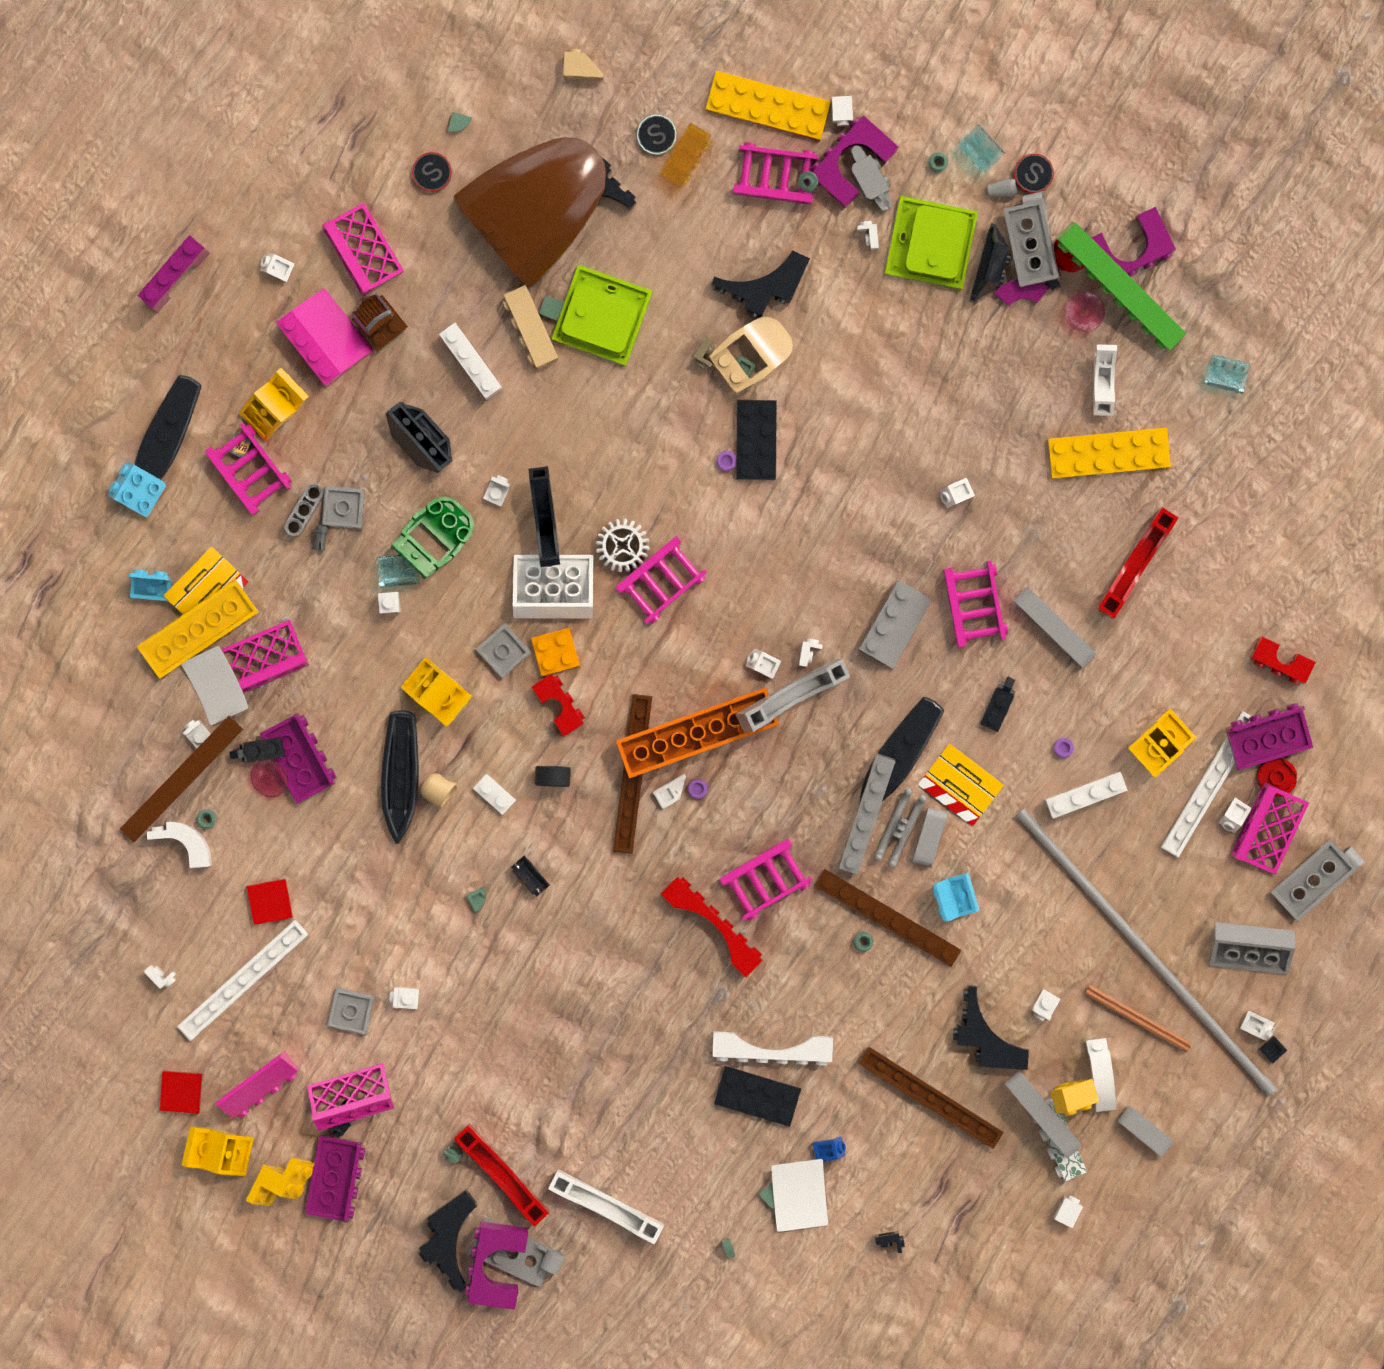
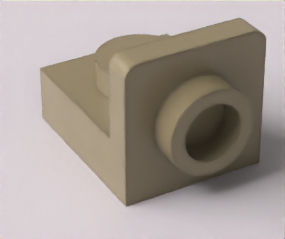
(704, 349)

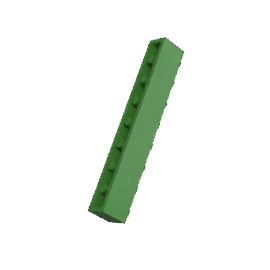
(1120, 285)

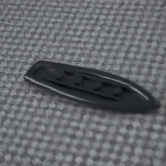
(168, 427)
(908, 742)
(400, 773)

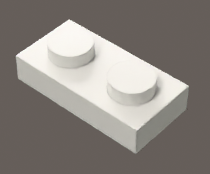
(494, 794)

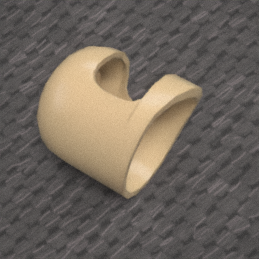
(438, 789)

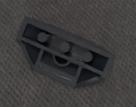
(991, 264)
(419, 437)

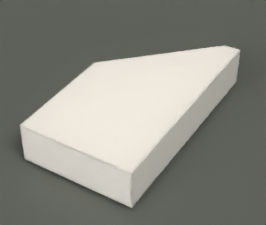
(670, 792)

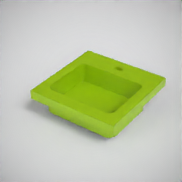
(934, 243)
(600, 318)

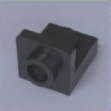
(888, 1238)

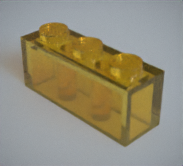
(686, 156)

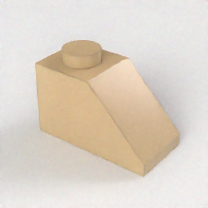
(579, 66)

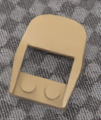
(768, 340)

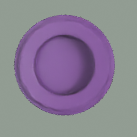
(726, 460)
(1063, 747)
(697, 788)

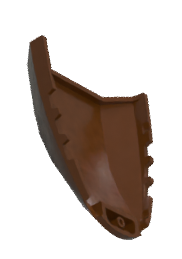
(536, 203)

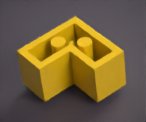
(1074, 1096)

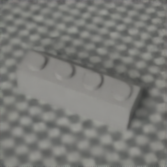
(895, 624)
(1252, 948)

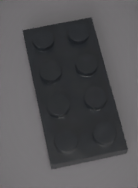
(756, 440)
(757, 1096)

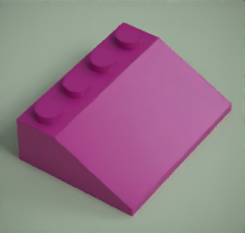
(324, 337)
(258, 1085)

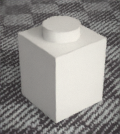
(842, 110)
(389, 602)
(1068, 1211)

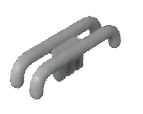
(900, 827)

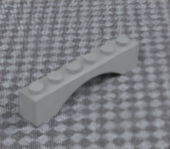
(771, 706)
(867, 813)

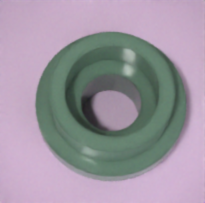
(940, 156)
(810, 176)
(200, 821)
(863, 948)
(453, 1154)

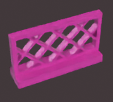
(347, 257)
(274, 671)
(1256, 818)
(352, 1109)

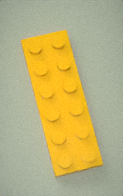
(768, 105)
(1109, 453)
(197, 628)

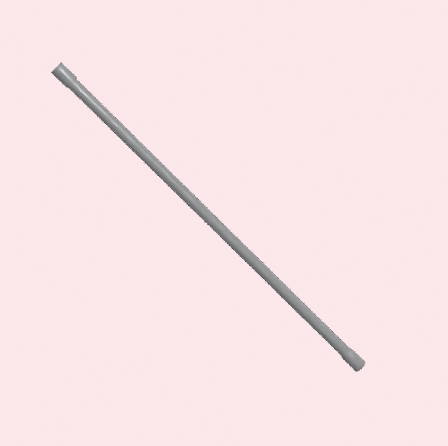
(1261, 1080)

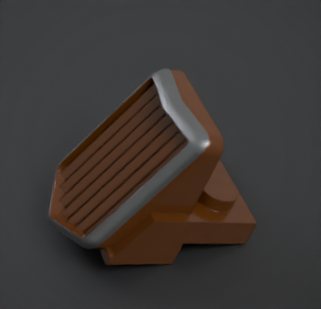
(377, 320)

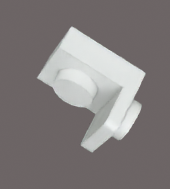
(872, 237)
(276, 266)
(497, 490)
(956, 493)
(805, 654)
(763, 663)
(196, 732)
(1235, 815)
(156, 976)
(404, 998)
(1045, 1005)
(1258, 1026)

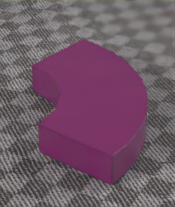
(1013, 292)

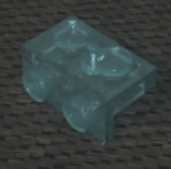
(981, 148)
(1227, 374)
(396, 572)

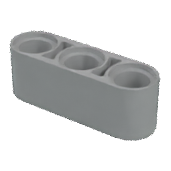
(295, 516)
(929, 837)
(1145, 1131)

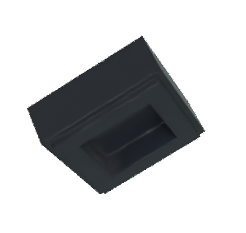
(1273, 1049)

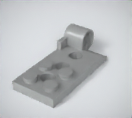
(1033, 208)
(1345, 865)
(547, 1261)

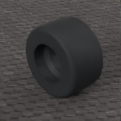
(552, 776)

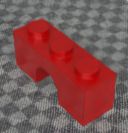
(1266, 655)
(551, 689)

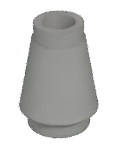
(1003, 188)

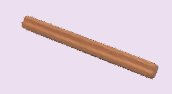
(1138, 1018)

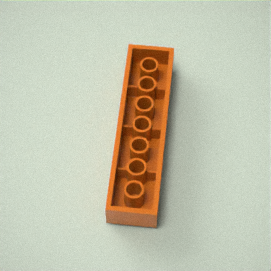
(687, 735)

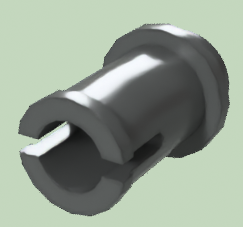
(320, 536)

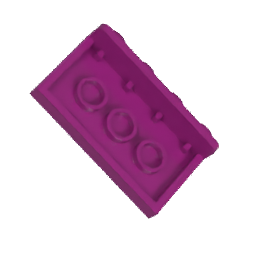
(1269, 736)
(303, 760)
(335, 1178)

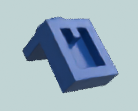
(829, 1149)

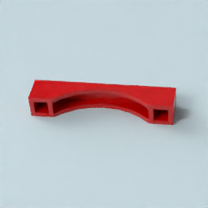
(1137, 562)
(682, 897)
(502, 1174)

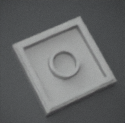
(343, 507)
(503, 650)
(350, 1011)

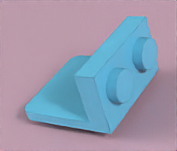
(136, 489)
(149, 586)
(955, 897)

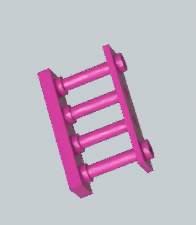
(763, 189)
(229, 471)
(659, 562)
(956, 597)
(749, 870)

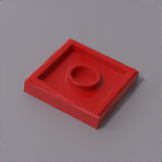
(269, 901)
(181, 1092)

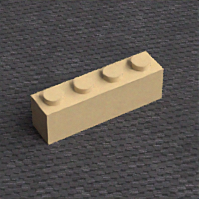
(531, 327)

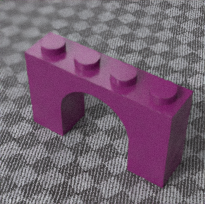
(863, 134)
(1157, 243)
(156, 291)
(492, 1238)

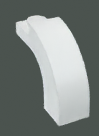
(1104, 380)
(194, 842)
(1102, 1074)

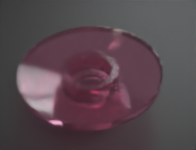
(1086, 301)
(264, 782)

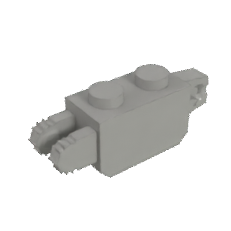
(869, 178)

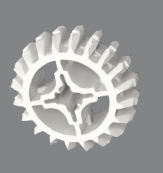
(634, 532)

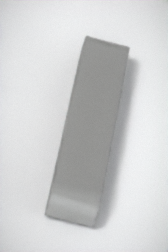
(1054, 627)
(1043, 1114)

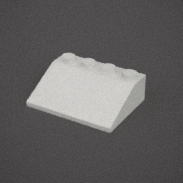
(554, 590)

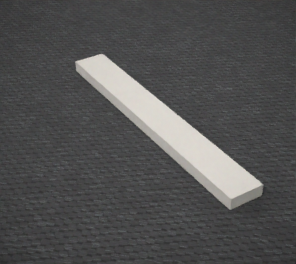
(1201, 797)
(242, 980)

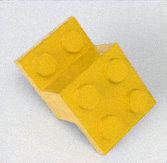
(273, 404)
(436, 691)
(1162, 743)
(217, 1151)
(280, 1182)

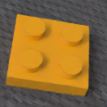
(555, 651)

